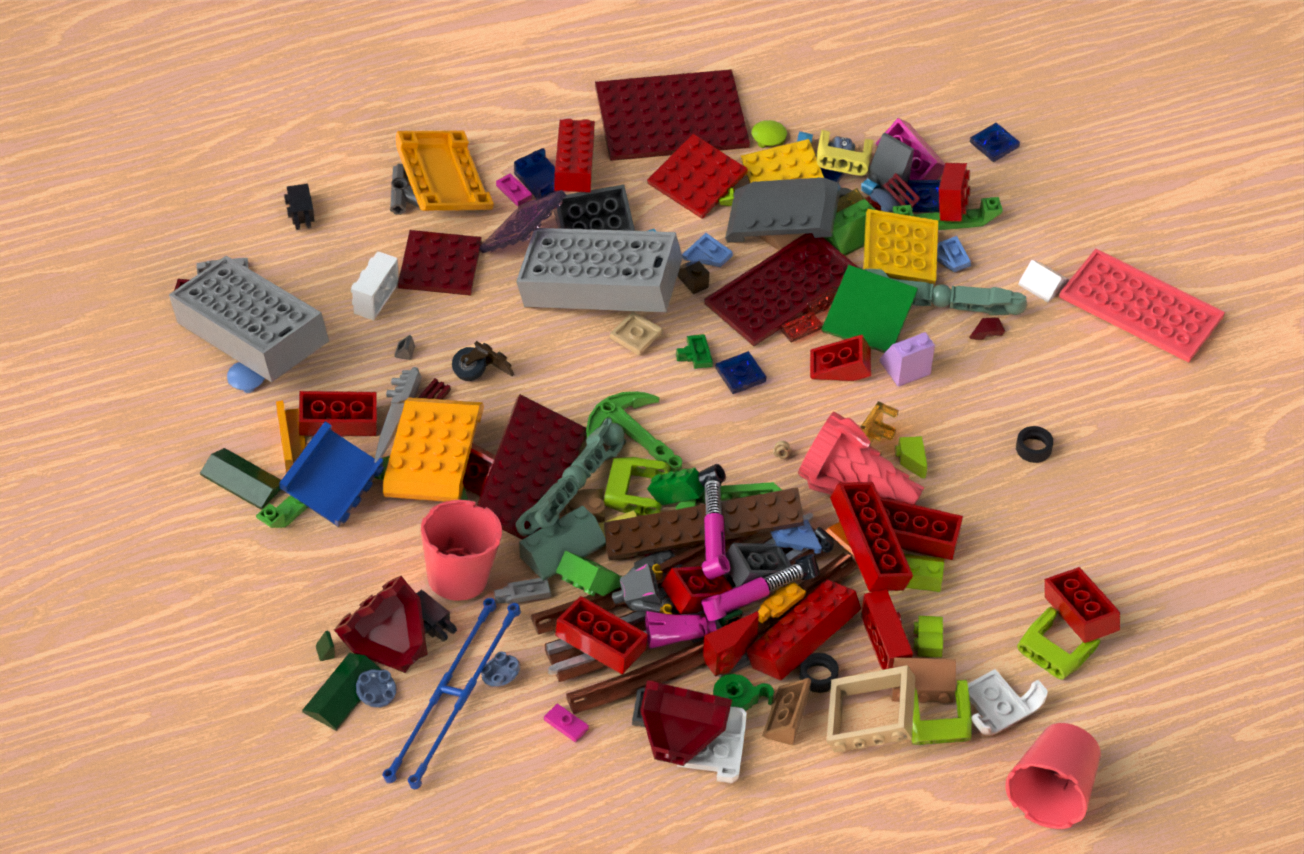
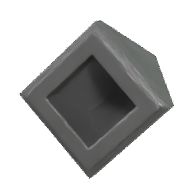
(405, 348)

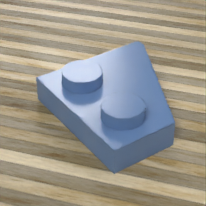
(708, 252)
(952, 254)
(797, 538)

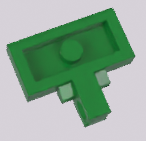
(696, 352)

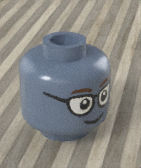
(843, 143)

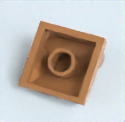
(591, 499)

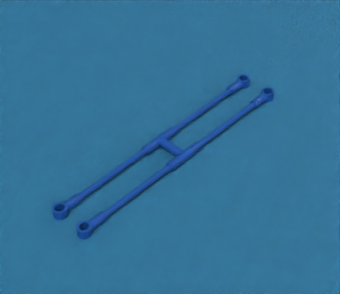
(463, 694)

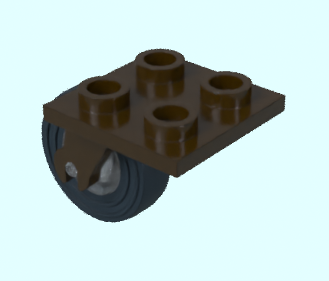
(471, 362)

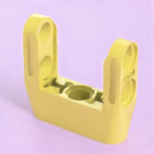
(830, 157)

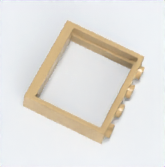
(864, 683)

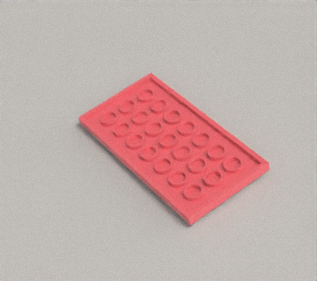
(1142, 305)

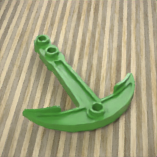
(614, 407)

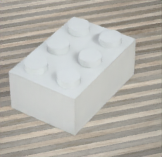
(375, 285)

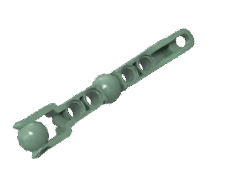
(987, 300)
(547, 509)

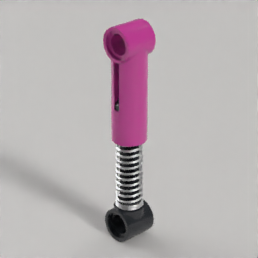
(716, 560)
(719, 605)

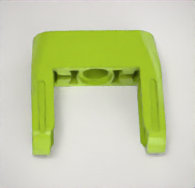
(619, 481)
(1048, 654)
(944, 730)

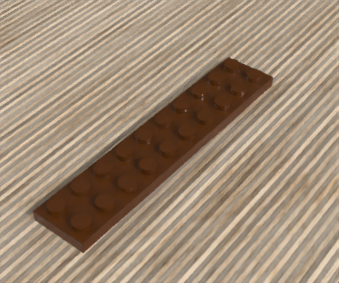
(686, 525)

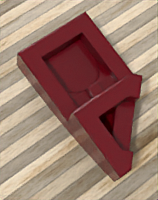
(988, 326)

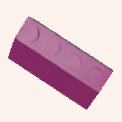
(925, 162)

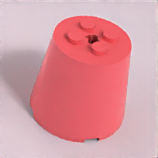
(459, 548)
(1055, 776)

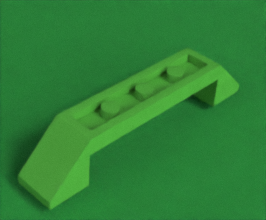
(978, 217)
(734, 491)
(283, 514)

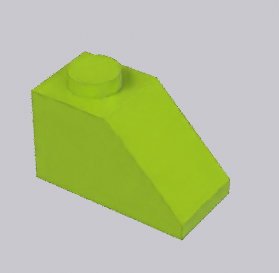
(912, 455)

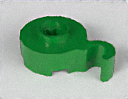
(742, 691)

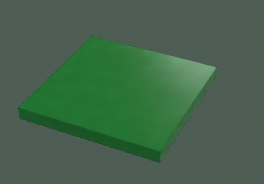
(869, 307)

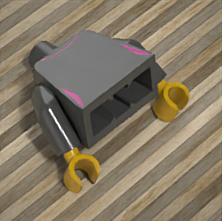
(641, 590)

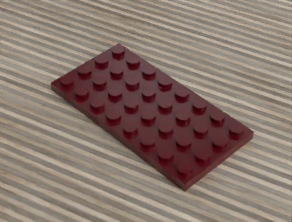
(779, 287)
(529, 461)

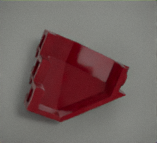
(387, 627)
(681, 721)

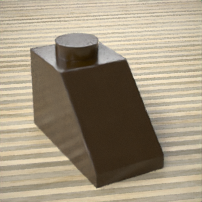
(694, 276)

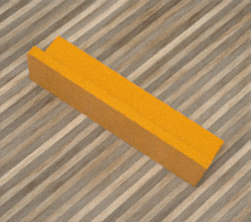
(289, 431)

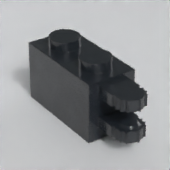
(300, 205)
(435, 617)

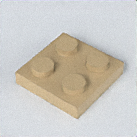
(636, 333)

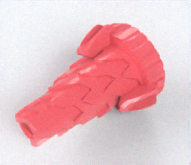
(845, 455)

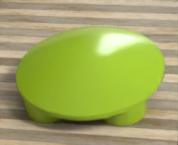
(769, 133)

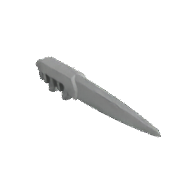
(407, 387)

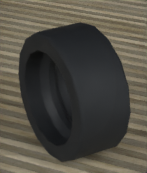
(1038, 433)
(824, 660)

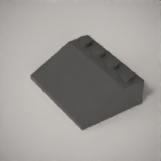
(596, 210)

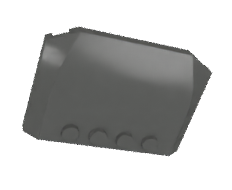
(783, 208)

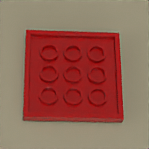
(697, 176)

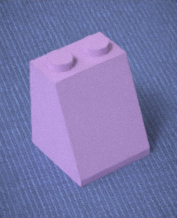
(909, 359)

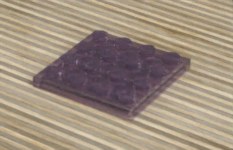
(523, 222)

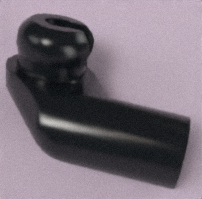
(827, 541)

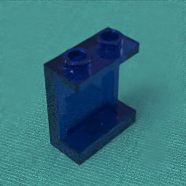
(536, 173)

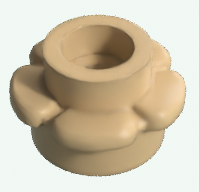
(782, 449)

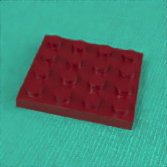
(440, 262)

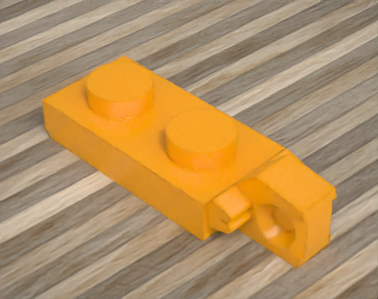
(780, 601)

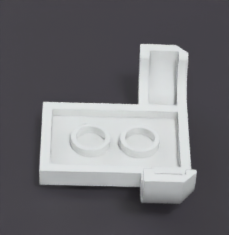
(1000, 703)
(725, 751)

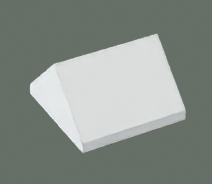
(1042, 281)

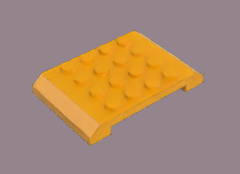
(442, 171)
(431, 449)

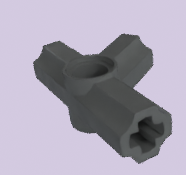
(401, 191)

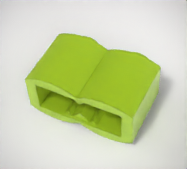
(929, 636)

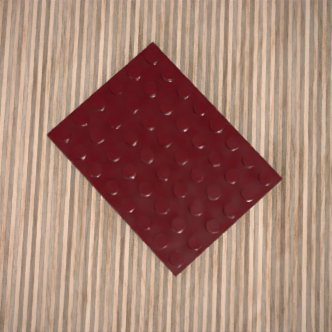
(661, 112)

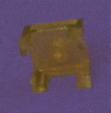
(874, 426)

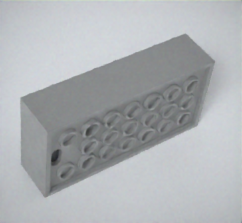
(600, 269)
(249, 318)

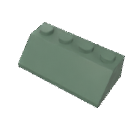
(574, 532)

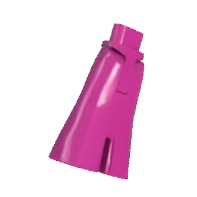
(671, 628)

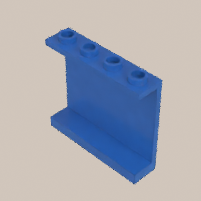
(331, 475)

